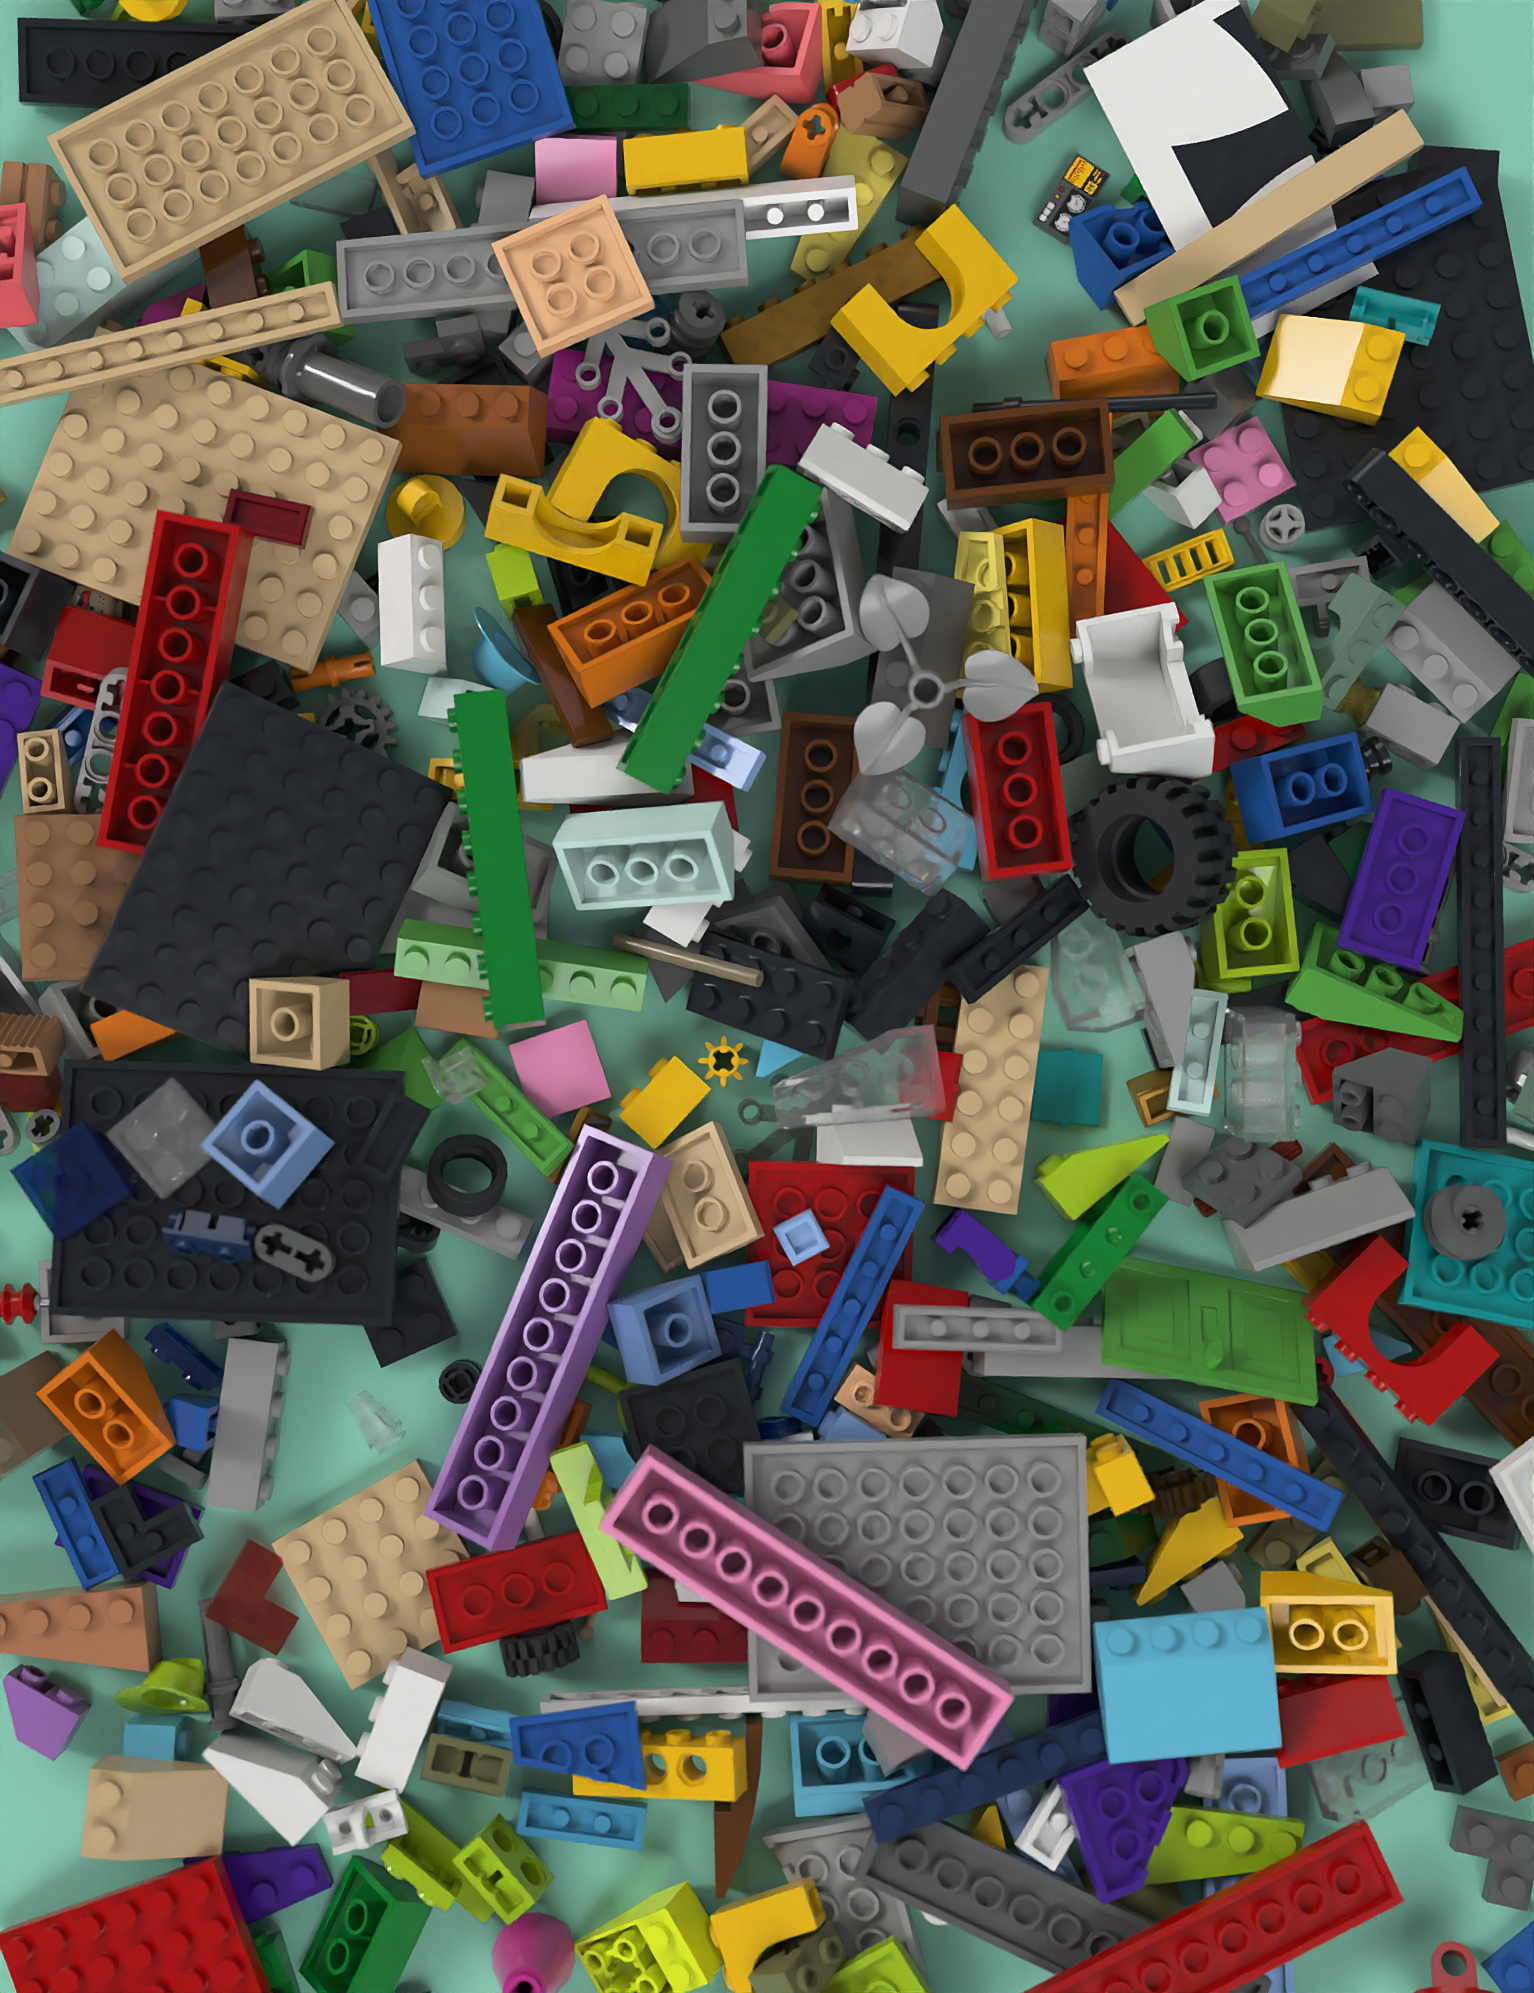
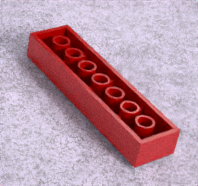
(174, 666)

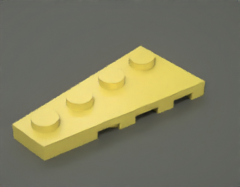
(982, 562)

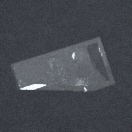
(1093, 975)

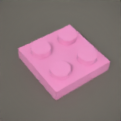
(1243, 470)

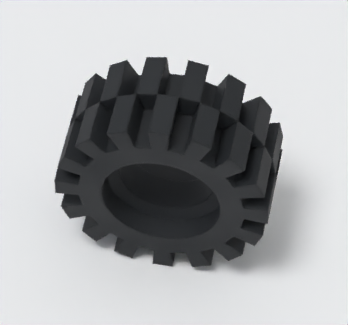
(540, 1650)

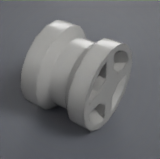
(1287, 521)

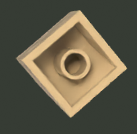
(299, 1022)

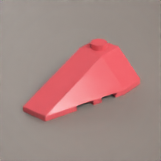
(789, 57)

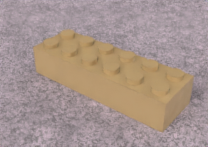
(986, 1143)

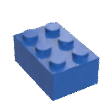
(1302, 787)

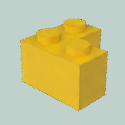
(1114, 1476)

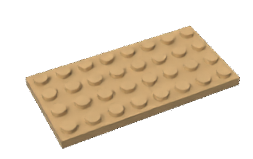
(230, 136)

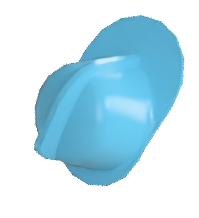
(497, 659)

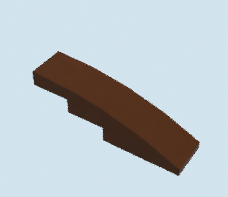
(734, 1818)

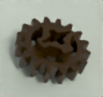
(1177, 1491)

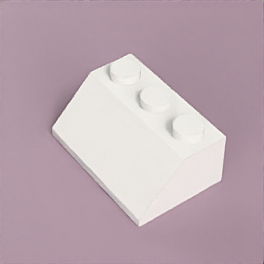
(864, 477)
(413, 605)

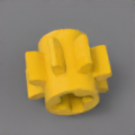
(723, 1049)

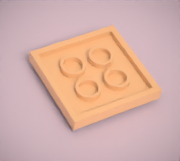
(573, 275)

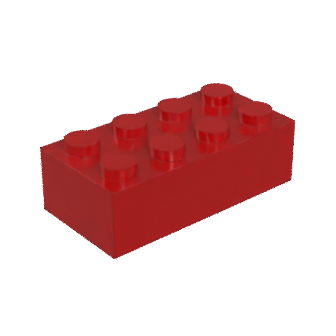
(1017, 794)

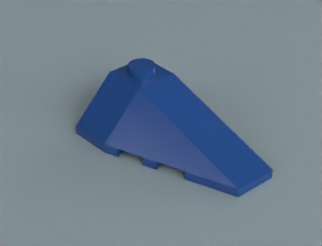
(1116, 247)

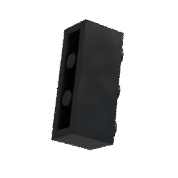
(1446, 1721)

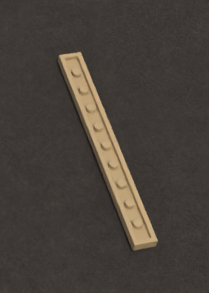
(169, 343)

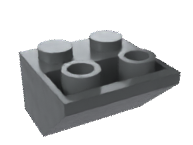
(1384, 1094)

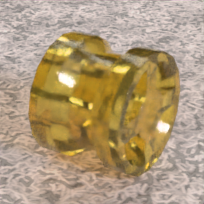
(1359, 701)

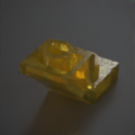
(528, 734)

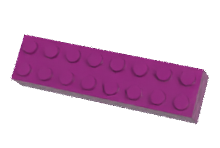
(792, 411)

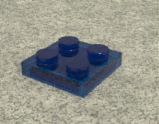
(71, 1181)

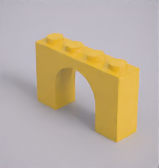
(976, 283)
(600, 456)
(754, 1923)

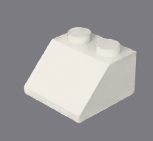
(869, 1144)

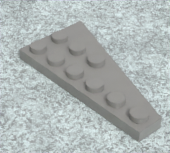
(856, 1910)

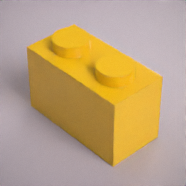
(664, 1101)

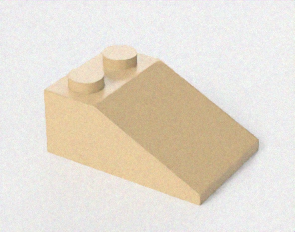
(153, 1809)

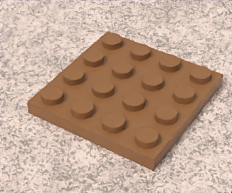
(65, 893)

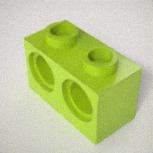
(514, 578)
(503, 1869)

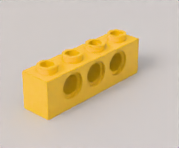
(722, 1781)

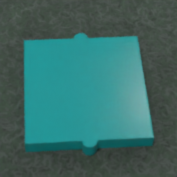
(1067, 1087)

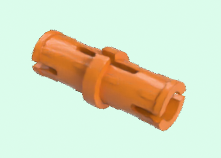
(334, 671)

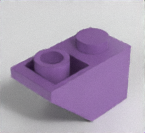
(43, 1712)

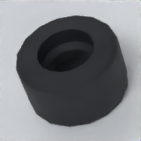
(1213, 691)

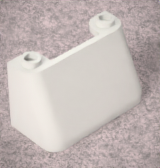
(1143, 694)

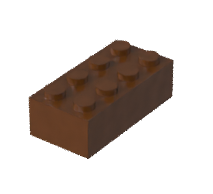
(1027, 454)
(813, 775)

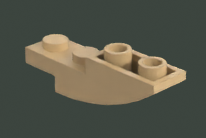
(45, 774)

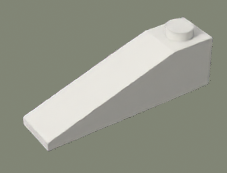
(590, 777)

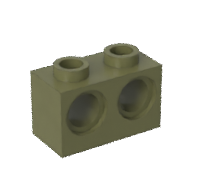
(466, 1765)

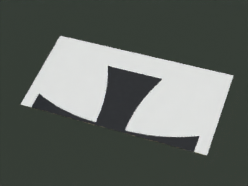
(1213, 135)

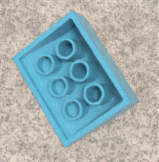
(1186, 1685)

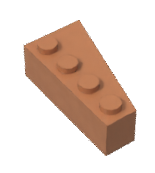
(102, 1627)

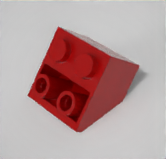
(82, 655)

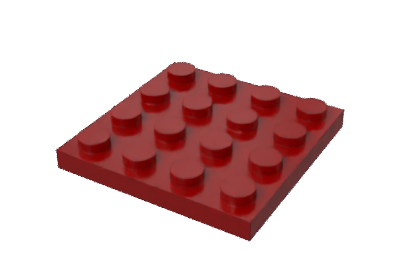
(842, 1204)

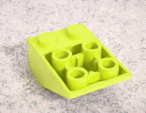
(653, 1946)

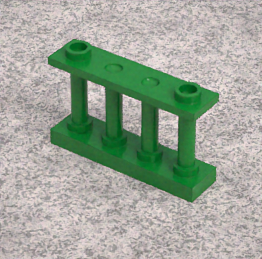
(1095, 1249)

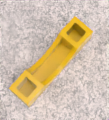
(528, 521)

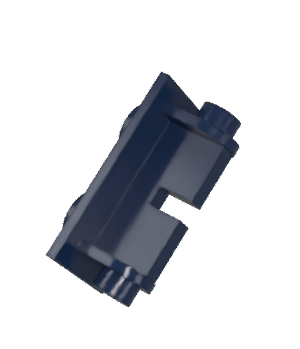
(191, 1234)

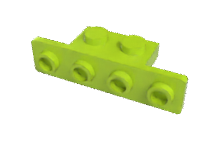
(588, 1499)
(426, 1862)

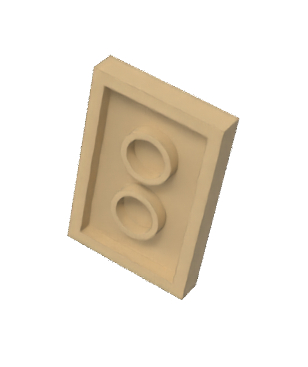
(707, 1197)

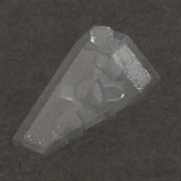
(870, 1083)

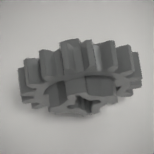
(349, 716)

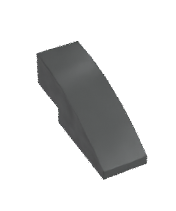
(1339, 102)

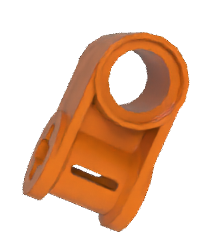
(810, 150)

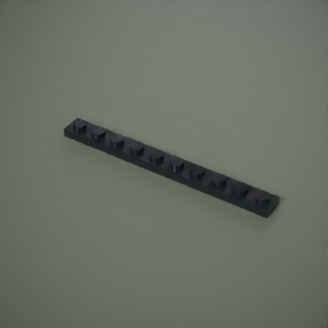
(1480, 943)
(1424, 1549)

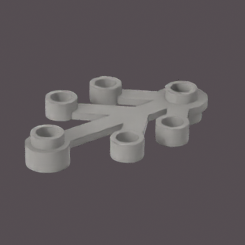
(630, 364)

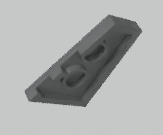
(671, 977)

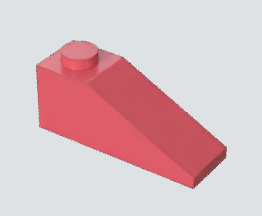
(17, 268)

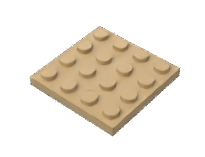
(366, 1571)

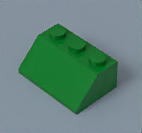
(365, 1932)

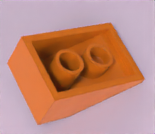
(111, 1407)

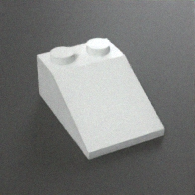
(278, 1780)

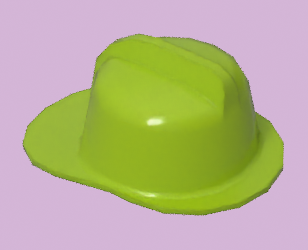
(168, 1689)

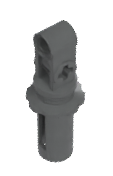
(313, 374)

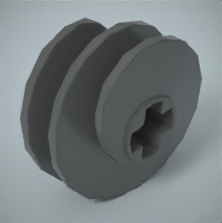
(1483, 1221)

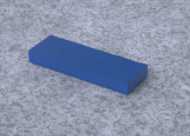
(67, 1500)

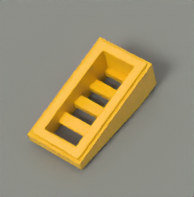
(1221, 552)

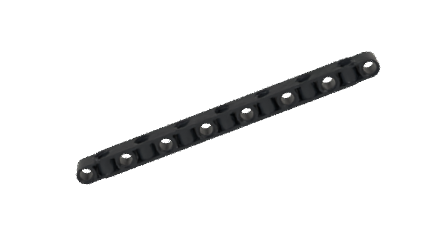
(911, 415)

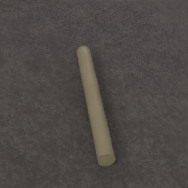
(688, 959)

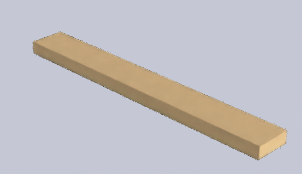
(1272, 215)

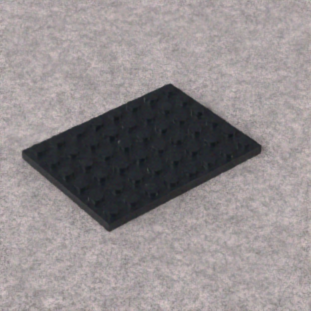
(1462, 389)
(264, 864)
(121, 1257)

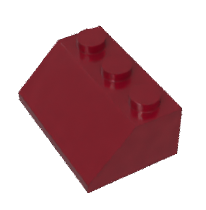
(686, 1630)

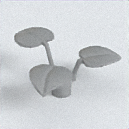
(993, 683)

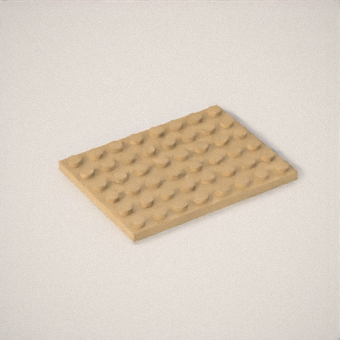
(179, 447)

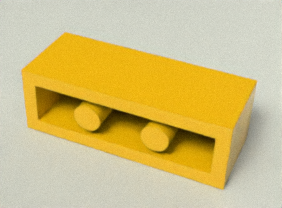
(686, 160)

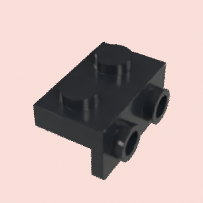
(835, 362)

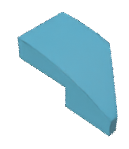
(1386, 1345)

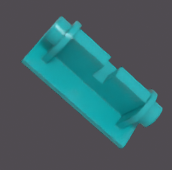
(1396, 313)

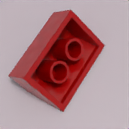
(1334, 1715)

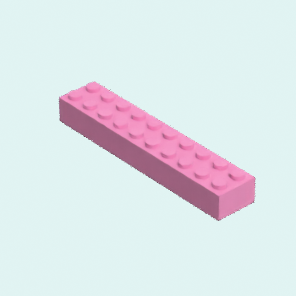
(807, 1607)

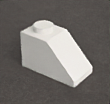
(1184, 493)

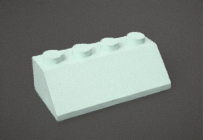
(647, 856)

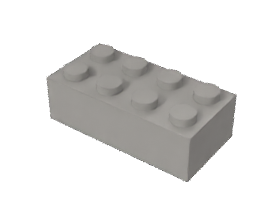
(721, 447)

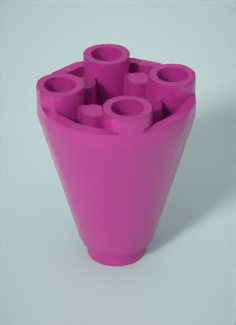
(533, 1955)

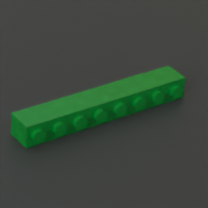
(720, 629)
(498, 860)

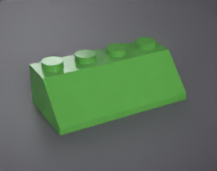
(1265, 644)

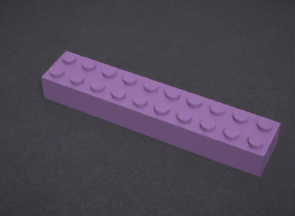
(547, 1339)

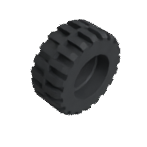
(1200, 851)

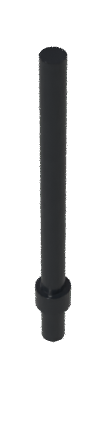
(1119, 404)

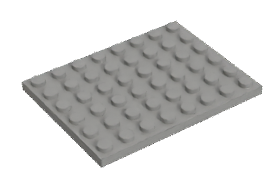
(951, 1530)

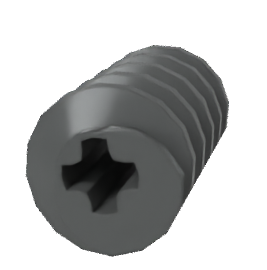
(693, 326)

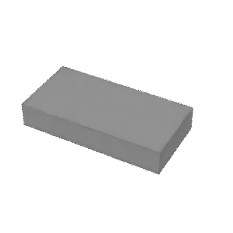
(1186, 1148)

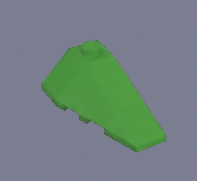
(1366, 993)

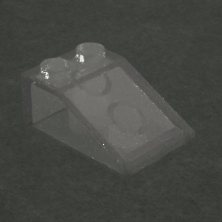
(1370, 1778)

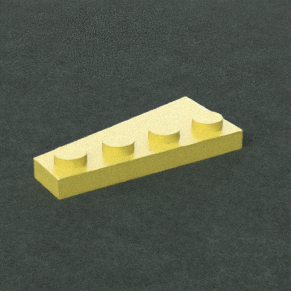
(875, 173)

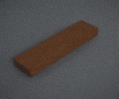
(580, 721)

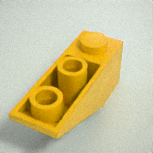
(1183, 1548)

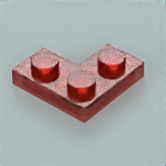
(241, 1601)

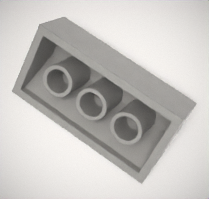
(1319, 1217)

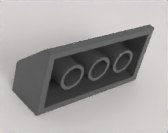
(936, 649)

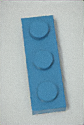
(581, 1818)

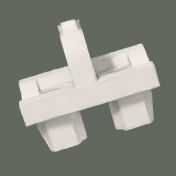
(347, 1821)

